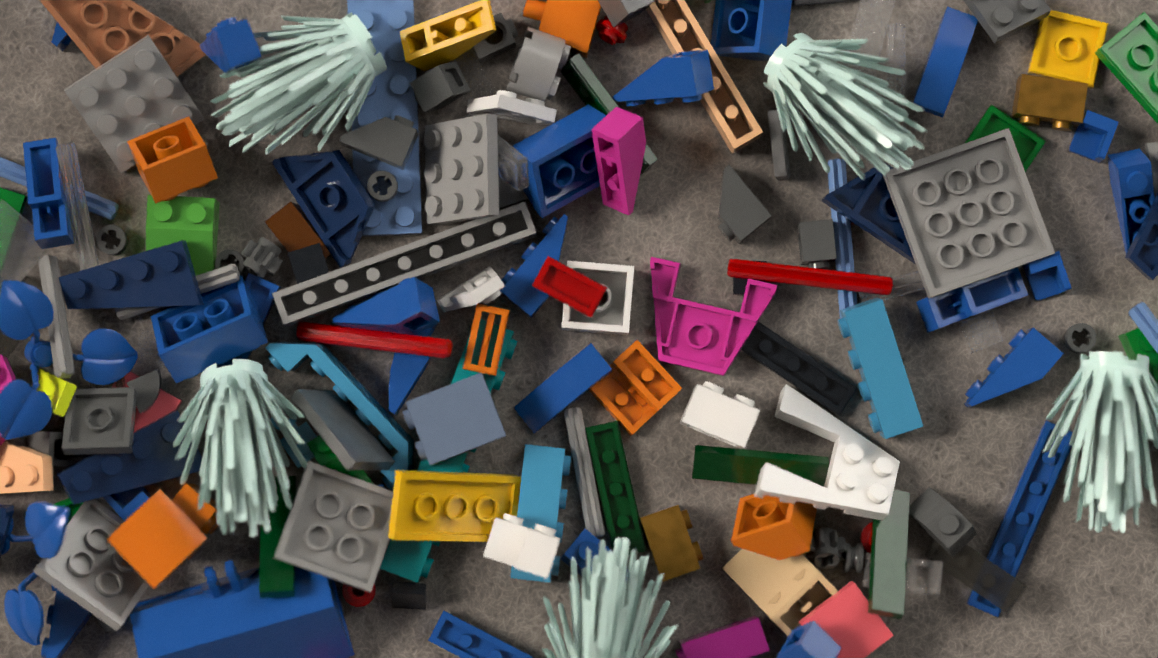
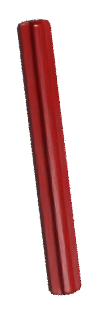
(810, 276)
(374, 340)

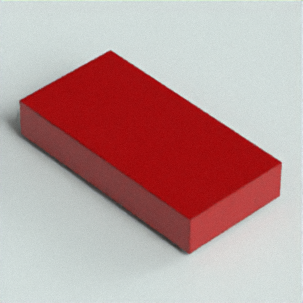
(569, 287)

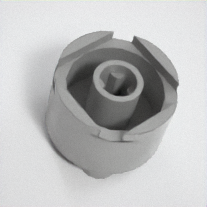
(537, 65)

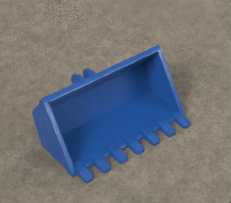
(233, 622)

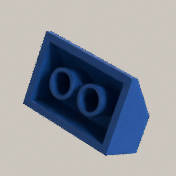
(750, 28)
(561, 161)
(209, 333)

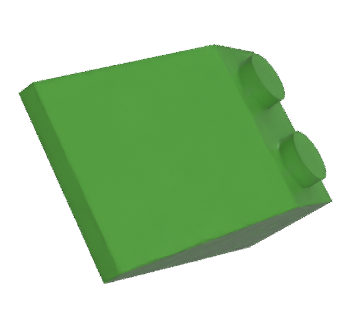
(189, 220)

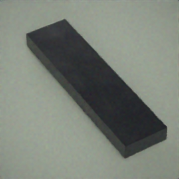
(798, 368)

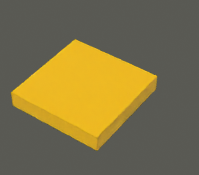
(1067, 48)

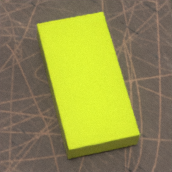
(58, 390)

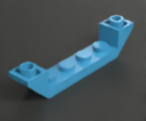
(292, 354)

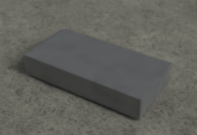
(779, 147)

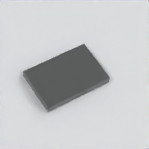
(342, 430)

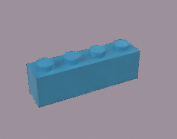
(880, 368)
(542, 496)

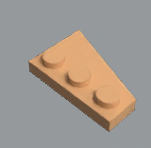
(24, 469)

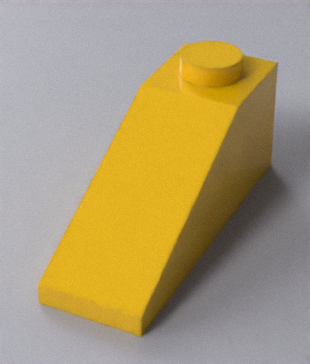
(447, 35)

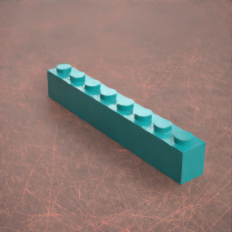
(410, 557)

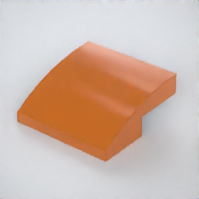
(635, 388)
(156, 539)

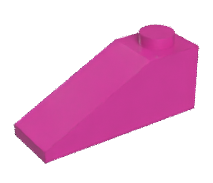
(619, 157)

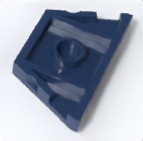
(329, 198)
(872, 209)

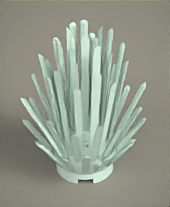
(324, 67)
(825, 91)
(1117, 422)
(236, 447)
(605, 618)

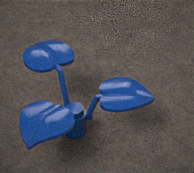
(24, 311)
(46, 530)

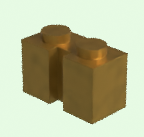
(1049, 101)
(671, 543)

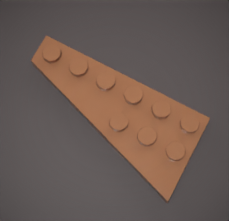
(111, 26)

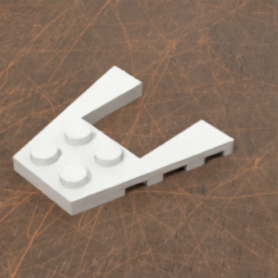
(859, 472)

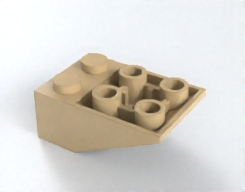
(781, 588)

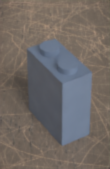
(454, 419)

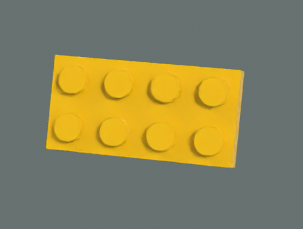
(450, 505)

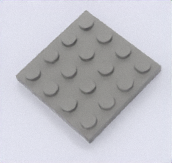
(968, 213)

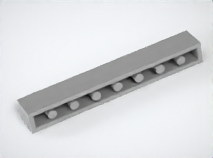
(408, 261)

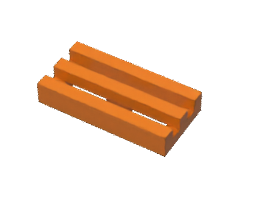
(486, 340)

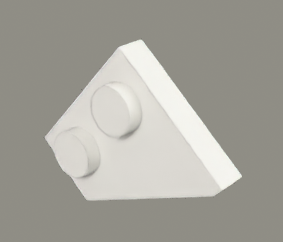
(509, 108)
(479, 288)

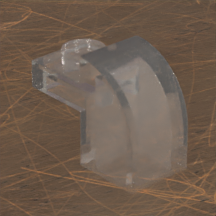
(921, 575)

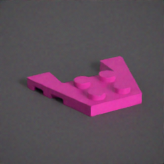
(699, 333)

